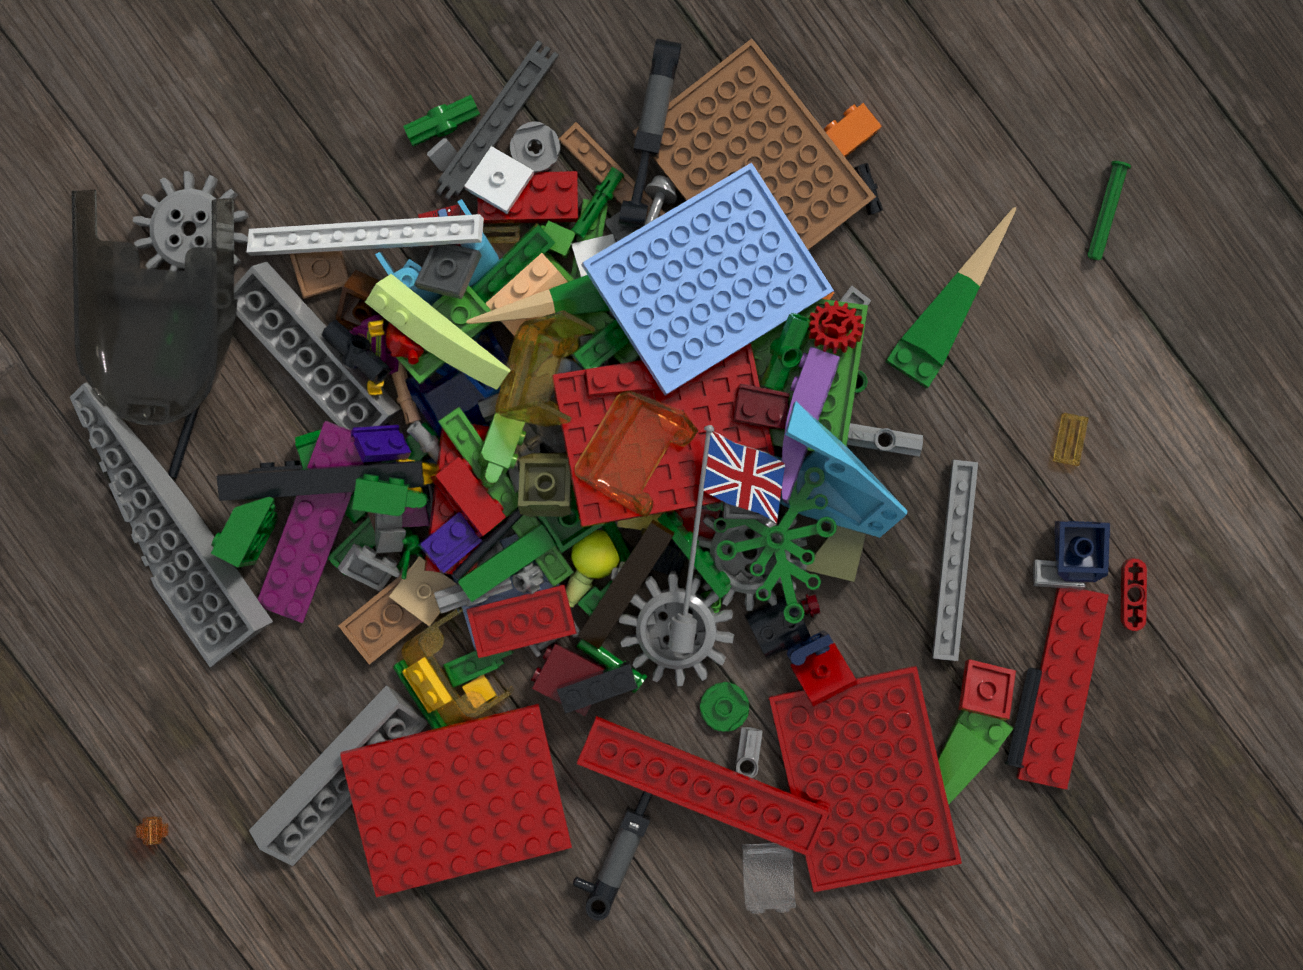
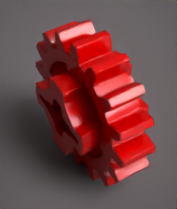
(835, 327)

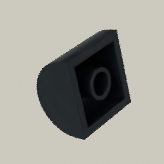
(773, 630)

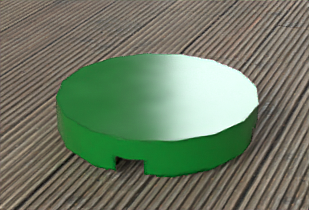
(724, 706)

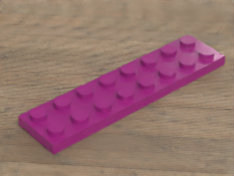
(309, 532)

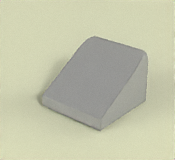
(442, 154)

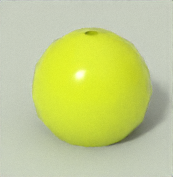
(595, 555)

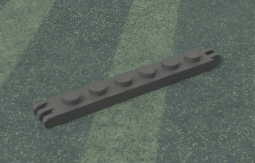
(496, 120)

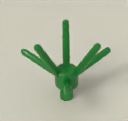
(411, 548)

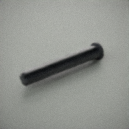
(1024, 718)

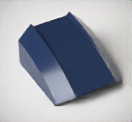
(1082, 550)

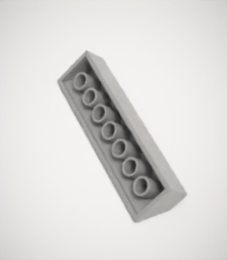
(296, 341)
(322, 790)

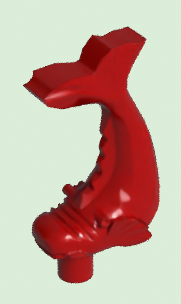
(402, 345)

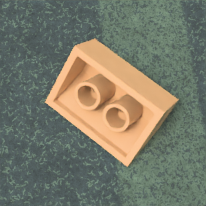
(533, 279)

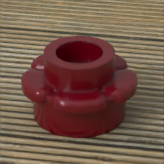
(811, 605)

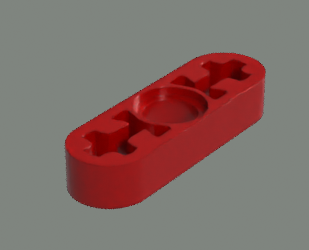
(1142, 587)

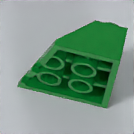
(246, 533)

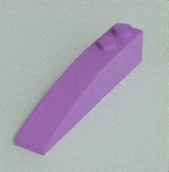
(811, 393)

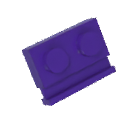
(380, 443)
(450, 542)

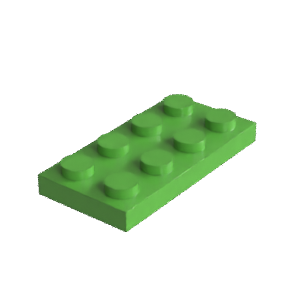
(457, 312)

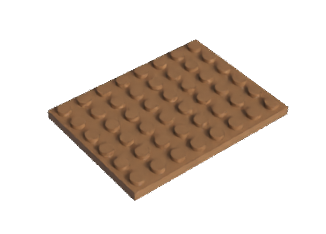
(751, 115)

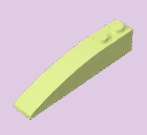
(434, 331)

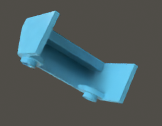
(409, 275)

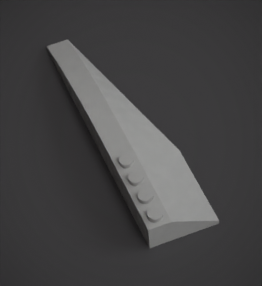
(176, 544)

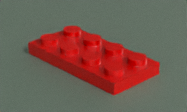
(544, 199)
(521, 621)

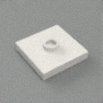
(499, 180)

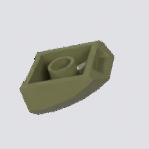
(545, 485)

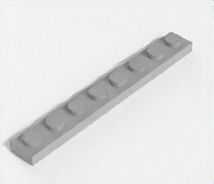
(954, 560)

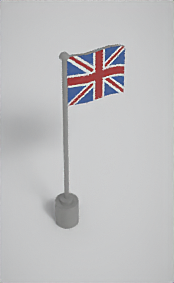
(738, 478)

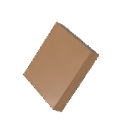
(319, 272)

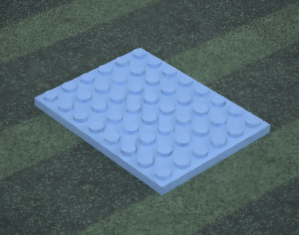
(707, 278)

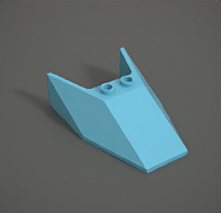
(852, 491)

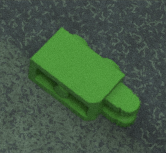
(499, 447)

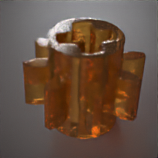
(152, 830)

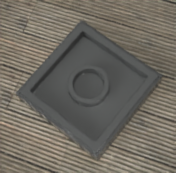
(448, 270)

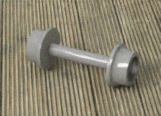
(662, 191)

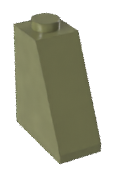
(839, 554)

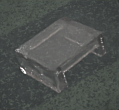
(768, 877)

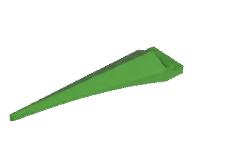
(969, 748)

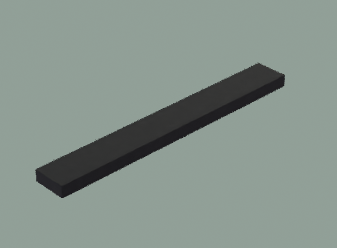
(312, 480)

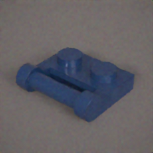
(816, 644)

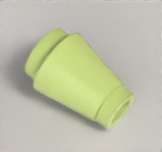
(577, 587)

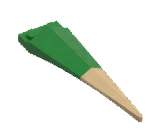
(573, 297)
(930, 338)

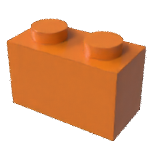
(853, 129)

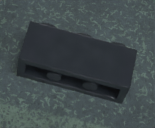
(597, 687)

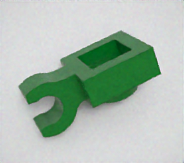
(592, 598)

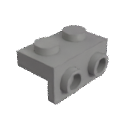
(368, 567)

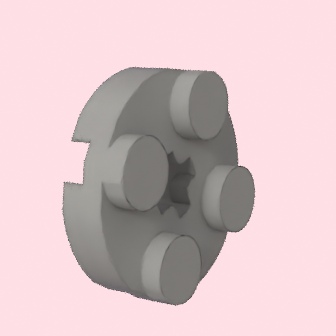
(543, 136)

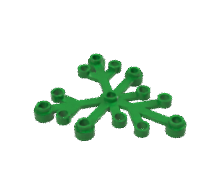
(783, 567)

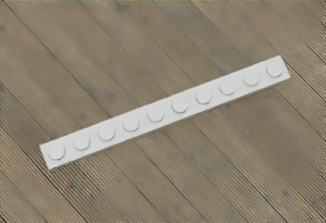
(366, 235)

